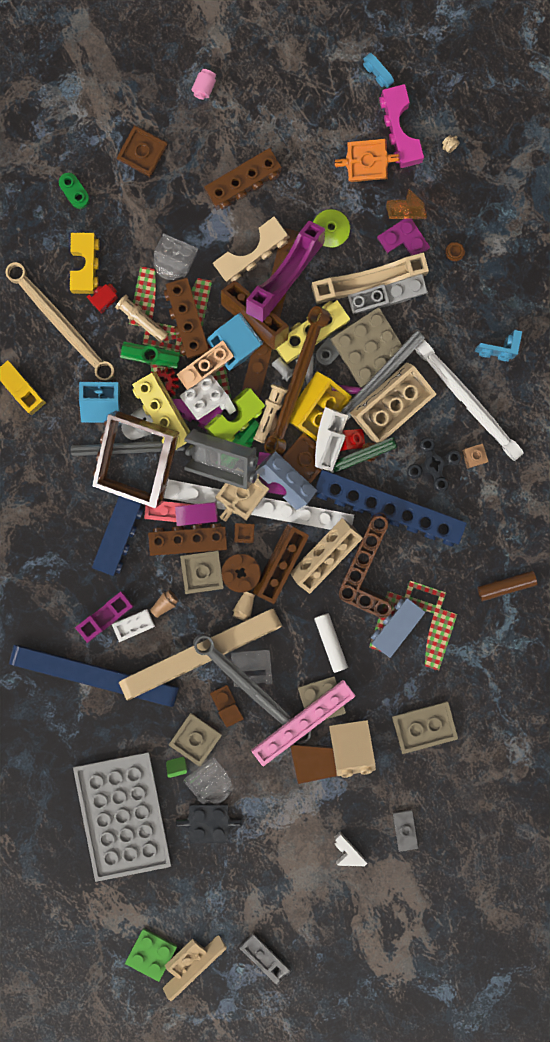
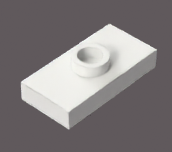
(133, 625)

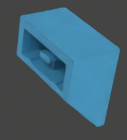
(239, 339)
(98, 400)

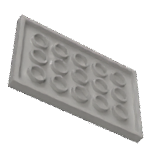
(122, 816)

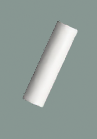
(331, 642)

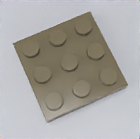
(366, 345)

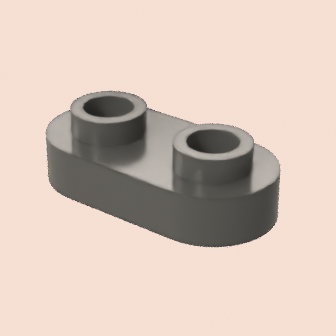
(328, 347)

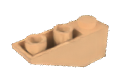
(205, 365)

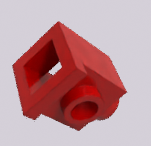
(103, 297)

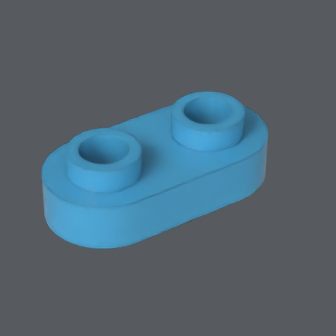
(373, 65)

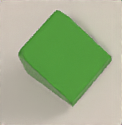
(176, 767)

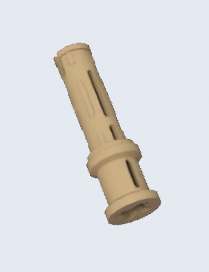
(134, 313)
(273, 404)

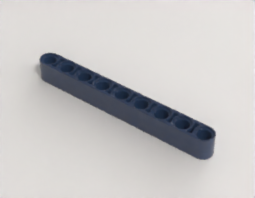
(85, 673)

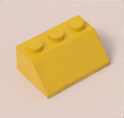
(313, 401)

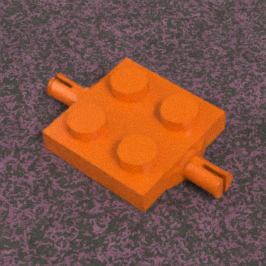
(367, 160)

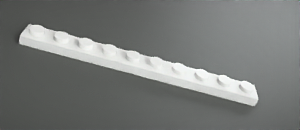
(266, 508)

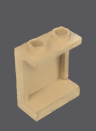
(352, 748)

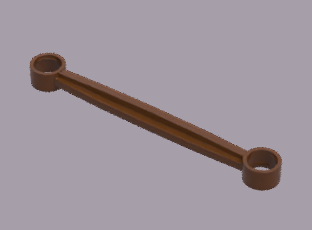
(297, 380)

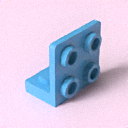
(504, 353)

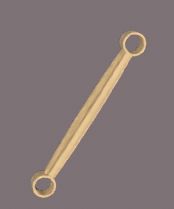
(60, 321)

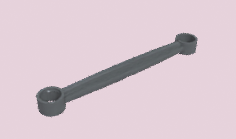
(246, 684)

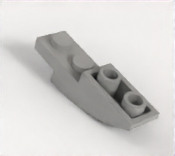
(388, 294)

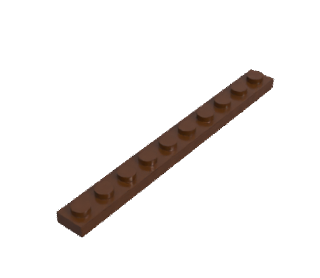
(260, 358)

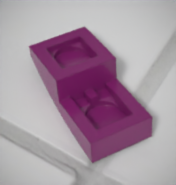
(196, 514)

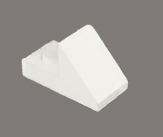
(352, 856)

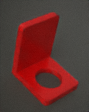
(353, 440)

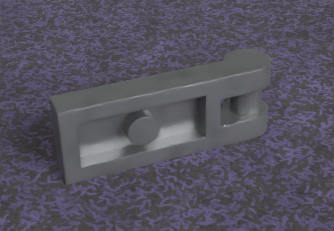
(265, 958)

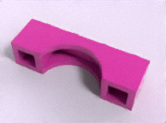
(395, 102)

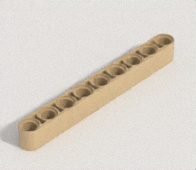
(190, 659)

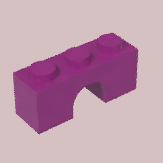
(104, 616)

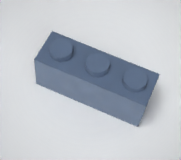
(397, 627)

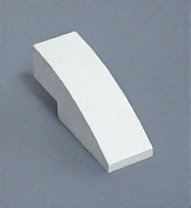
(329, 438)

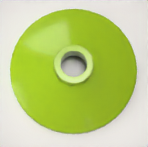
(342, 227)

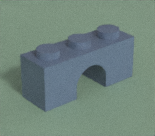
(278, 470)

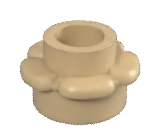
(450, 143)

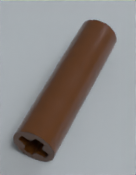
(507, 586)

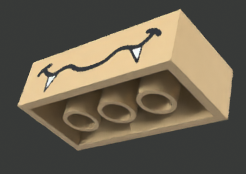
(393, 403)

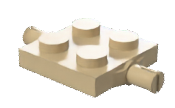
(241, 500)

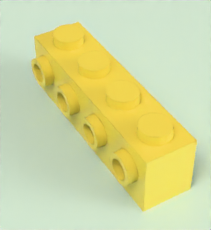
(160, 406)

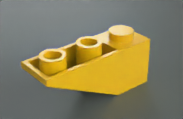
(20, 388)

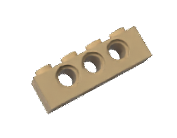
(326, 555)

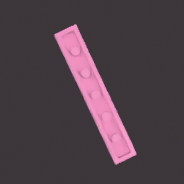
(303, 723)

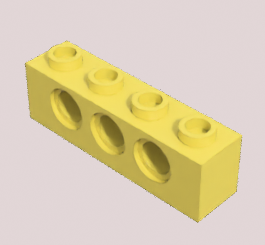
(339, 319)

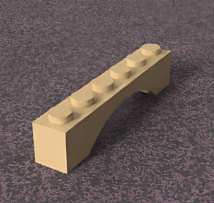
(342, 286)

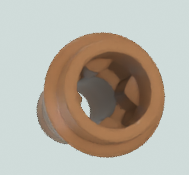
(164, 603)

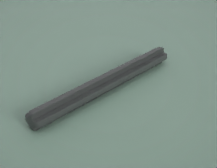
(389, 367)
(121, 448)

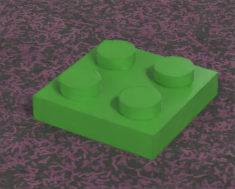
(151, 954)

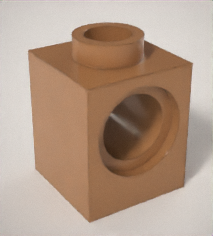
(474, 456)

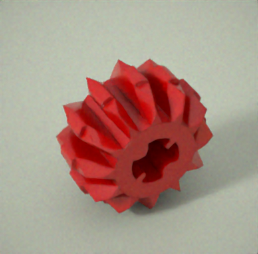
(169, 386)

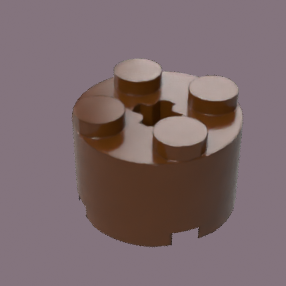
(244, 583)

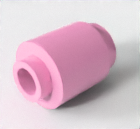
(204, 84)

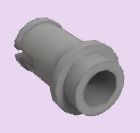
(283, 369)

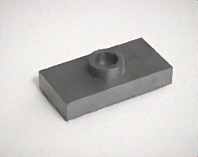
(405, 830)

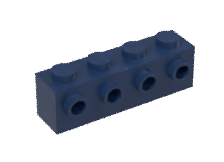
(117, 535)

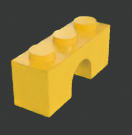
(84, 280)

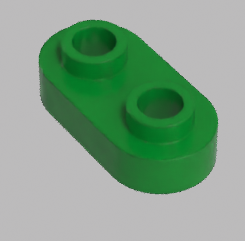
(73, 190)

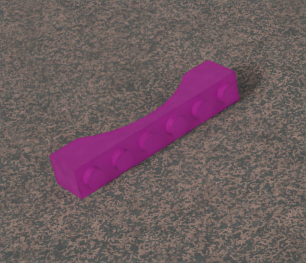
(269, 293)

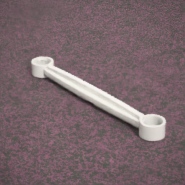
(472, 404)

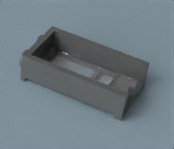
(221, 459)

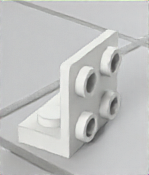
(206, 397)

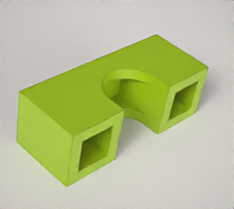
(248, 407)

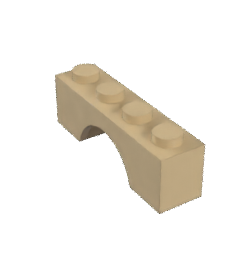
(271, 236)

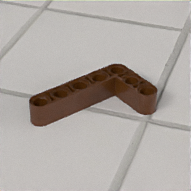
(362, 567)

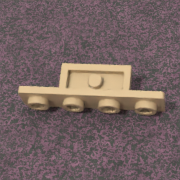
(190, 963)

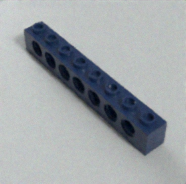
(455, 526)

